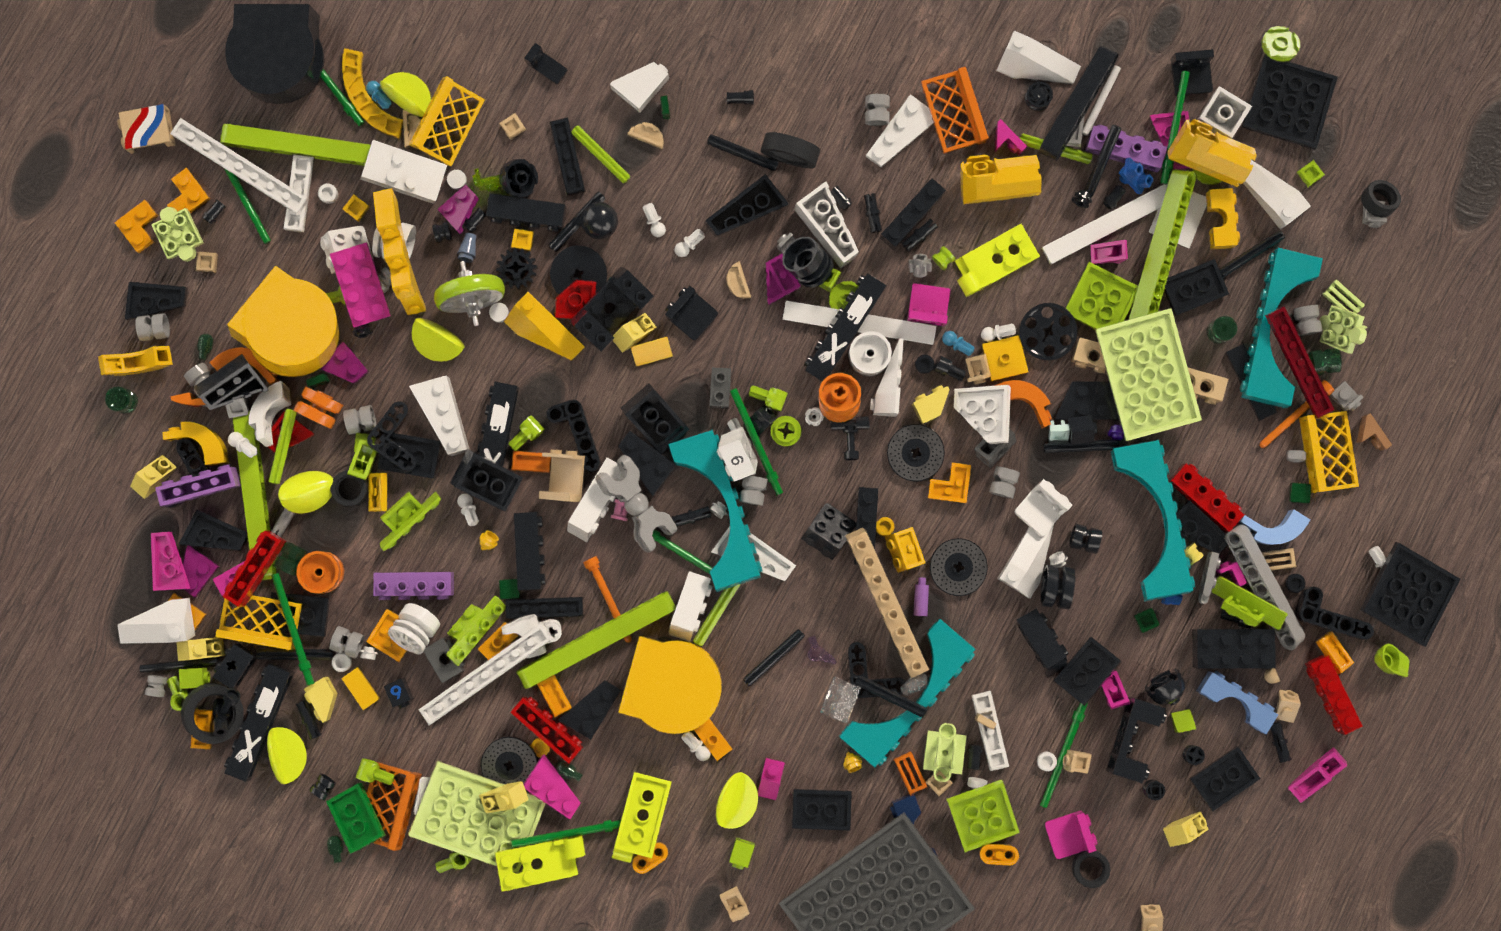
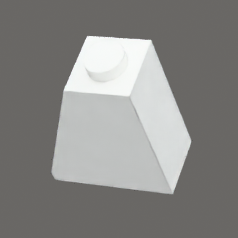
(641, 85)

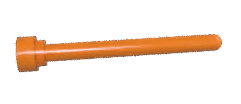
(1292, 418)
(593, 565)

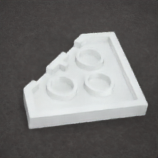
(986, 410)

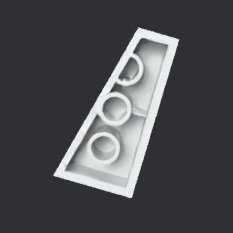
(827, 224)
(441, 410)
(593, 505)

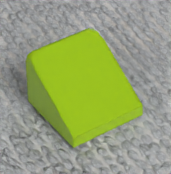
(1183, 721)

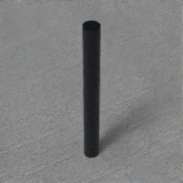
(179, 664)

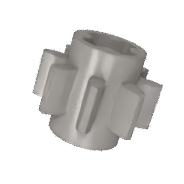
(920, 265)

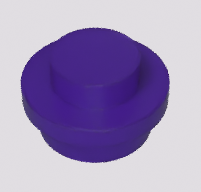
(1116, 432)

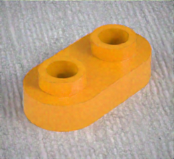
(998, 854)
(650, 862)

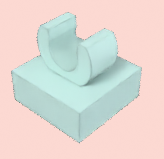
(1059, 433)

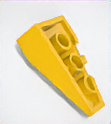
(537, 324)

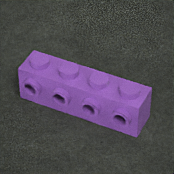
(1146, 153)
(199, 486)
(414, 584)

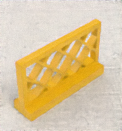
(431, 114)
(1314, 457)
(253, 636)

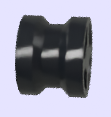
(442, 232)
(1197, 756)

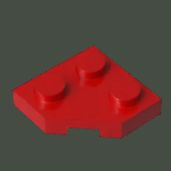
(574, 298)

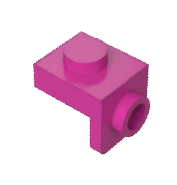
(1234, 571)

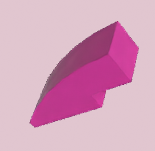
(1317, 775)

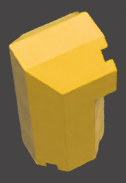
(1212, 153)
(999, 179)

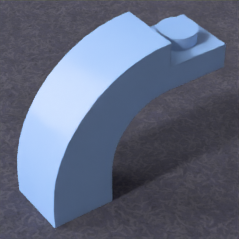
(1287, 530)

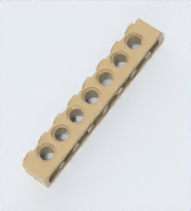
(1215, 384)
(887, 602)

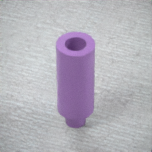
(921, 598)

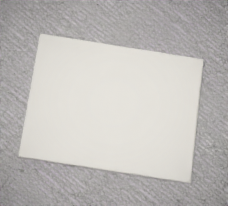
(1192, 219)

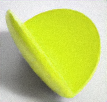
(407, 92)
(435, 341)
(306, 491)
(286, 754)
(737, 801)

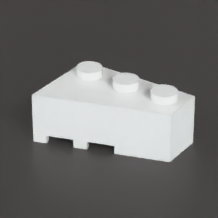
(690, 606)

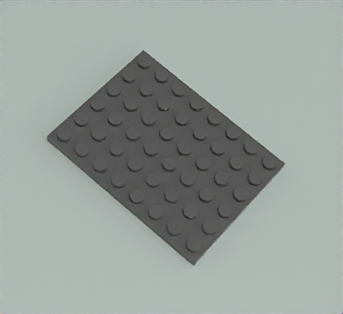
(881, 886)

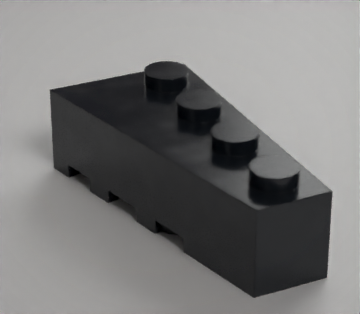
(751, 204)

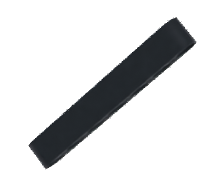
(1078, 103)

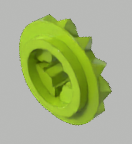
(793, 425)

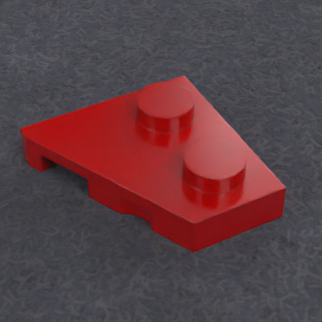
(298, 435)

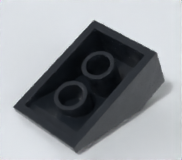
(654, 418)
(486, 480)

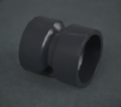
(1092, 539)

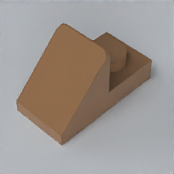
(1370, 428)

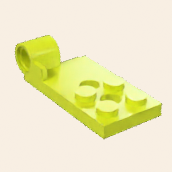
(979, 269)
(637, 835)
(556, 857)

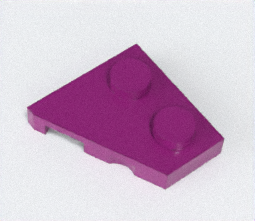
(459, 207)
(779, 280)
(345, 364)
(198, 570)

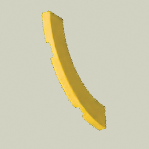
(360, 98)

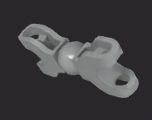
(636, 503)

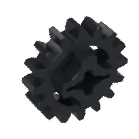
(525, 268)

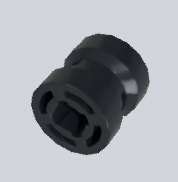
(1150, 787)
(321, 788)

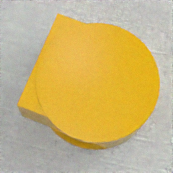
(287, 325)
(671, 685)

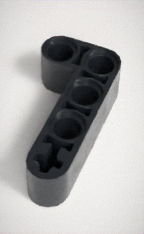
(579, 437)
(1334, 618)

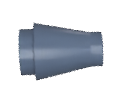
(467, 250)

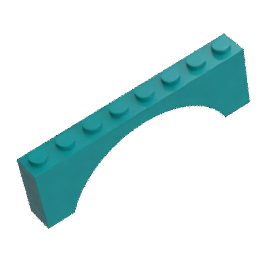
(1263, 378)
(1146, 465)
(737, 561)
(948, 655)

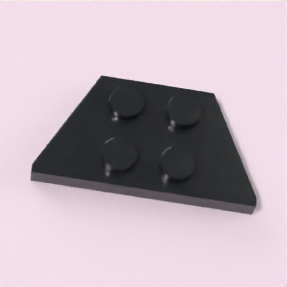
(1087, 399)

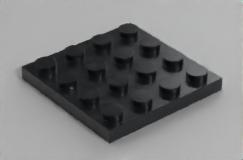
(1290, 102)
(1410, 594)

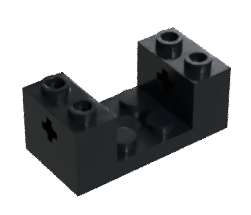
(625, 293)
(1118, 762)

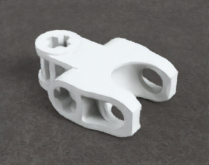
(527, 623)

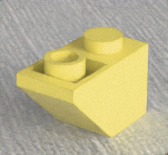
(633, 332)
(930, 406)
(152, 476)
(200, 648)
(323, 697)
(504, 797)
(1185, 829)

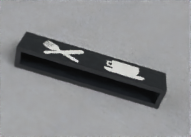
(845, 327)
(498, 422)
(259, 721)

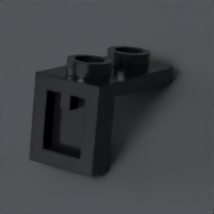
(545, 64)

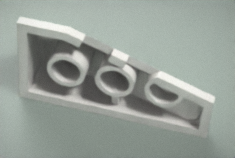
(1035, 61)
(1275, 196)
(888, 394)
(1027, 563)
(161, 624)

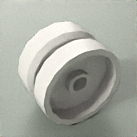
(861, 361)

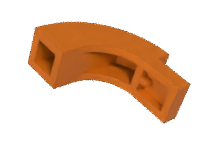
(230, 354)
(1033, 396)

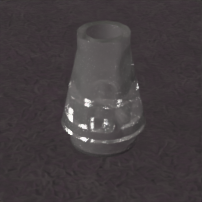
(914, 684)

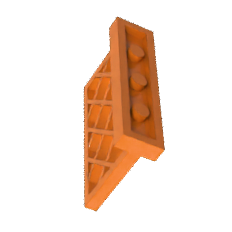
(971, 110)
(404, 806)

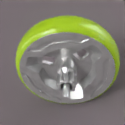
(469, 293)

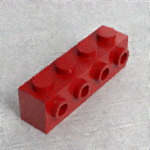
(1206, 497)
(254, 568)
(1333, 694)
(546, 729)

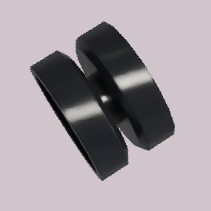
(1057, 587)

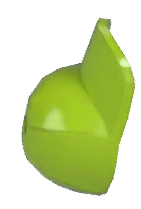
(1392, 660)

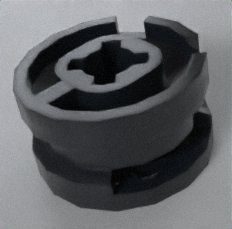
(1038, 96)

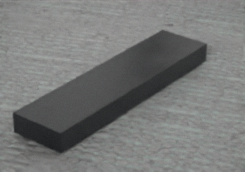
(567, 156)
(1238, 358)
(544, 607)

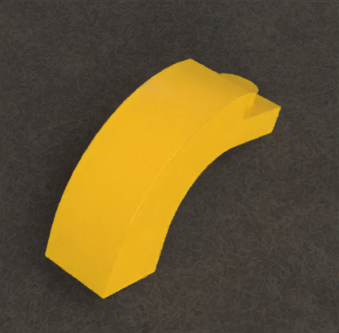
(137, 362)
(213, 446)

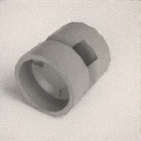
(877, 109)
(1307, 320)
(149, 327)
(197, 374)
(360, 419)
(1004, 482)
(753, 490)
(353, 644)

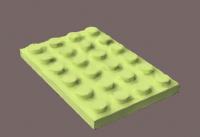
(1148, 374)
(456, 819)

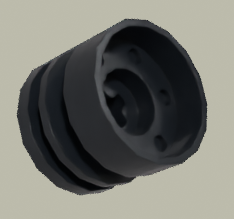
(807, 262)

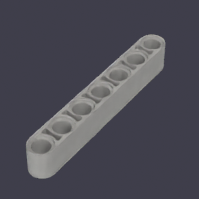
(1264, 583)

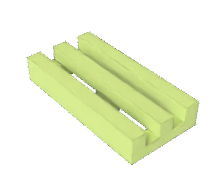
(1347, 293)

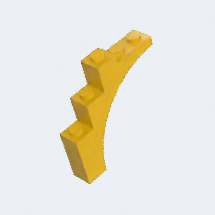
(396, 253)

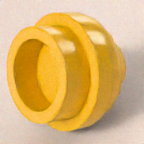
(488, 540)
(852, 762)

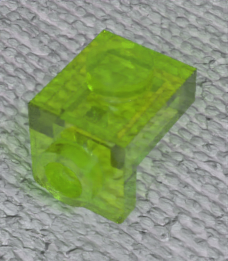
(489, 183)

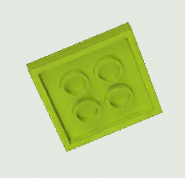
(1101, 298)
(983, 815)

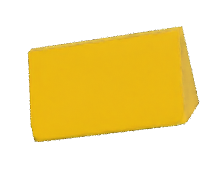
(651, 351)

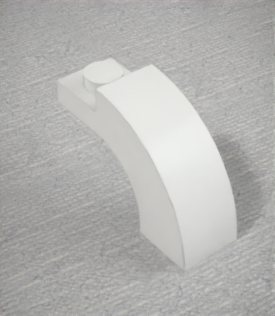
(266, 408)

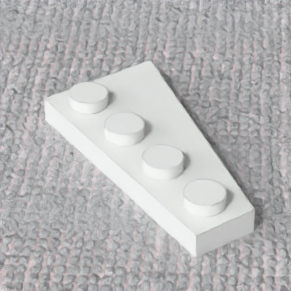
(906, 125)
(770, 560)

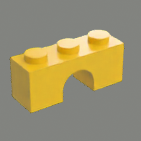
(1223, 202)

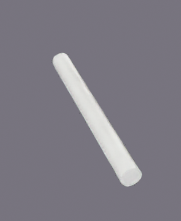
(1100, 101)

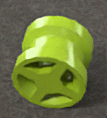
(943, 258)

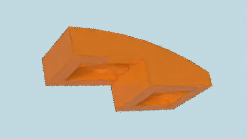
(188, 399)

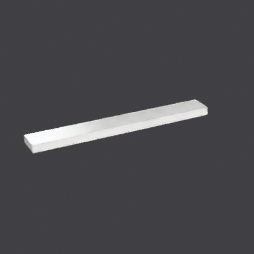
(239, 166)
(1105, 225)
(885, 326)
(486, 674)

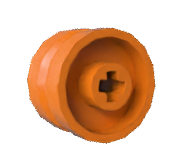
(839, 397)
(318, 407)
(331, 568)

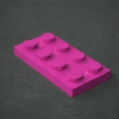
(360, 284)

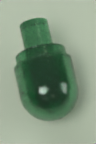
(204, 345)
(568, 771)
(335, 848)

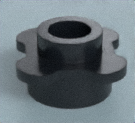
(1082, 199)
(362, 331)

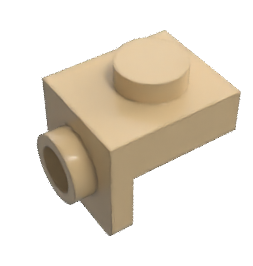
(978, 369)
(1287, 705)
(1076, 761)
(734, 904)
(1151, 918)

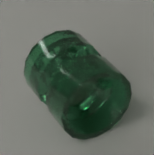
(1222, 329)
(1328, 361)
(121, 400)
(290, 558)

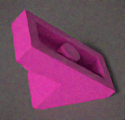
(1006, 135)
(1109, 252)
(1115, 692)
(771, 778)

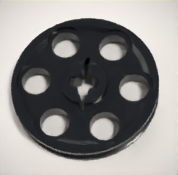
(1038, 333)

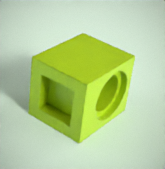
(193, 677)
(741, 853)

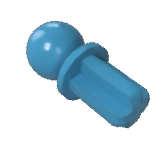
(373, 88)
(950, 338)

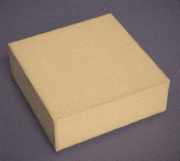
(512, 126)
(206, 262)
(985, 721)
(937, 786)

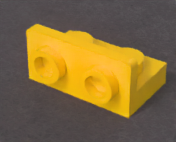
(904, 549)

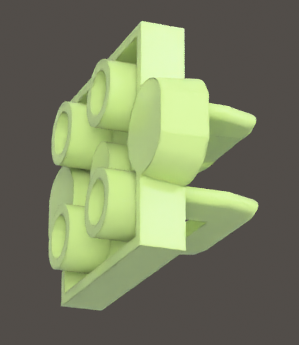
(177, 234)
(1342, 329)
(944, 751)

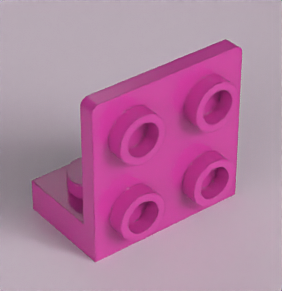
(928, 305)

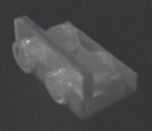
(840, 700)

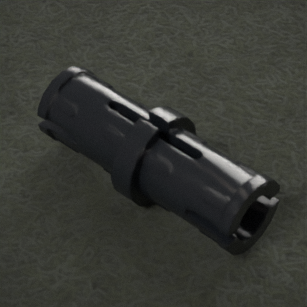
(872, 213)
(919, 235)
(692, 516)
(308, 719)
(1280, 742)

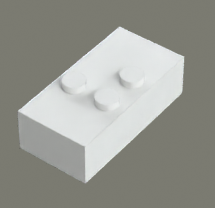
(403, 172)

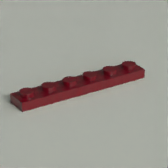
(1299, 362)

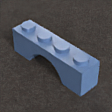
(1257, 715)

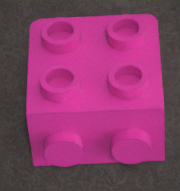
(1071, 834)

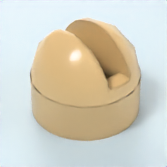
(1271, 676)

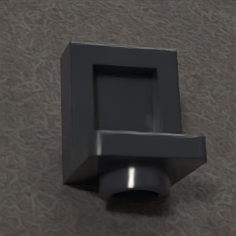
(762, 419)

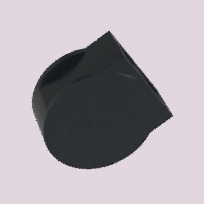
(275, 50)

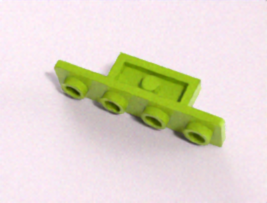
(404, 515)
(1247, 605)
(472, 628)

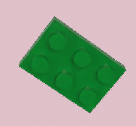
(355, 818)

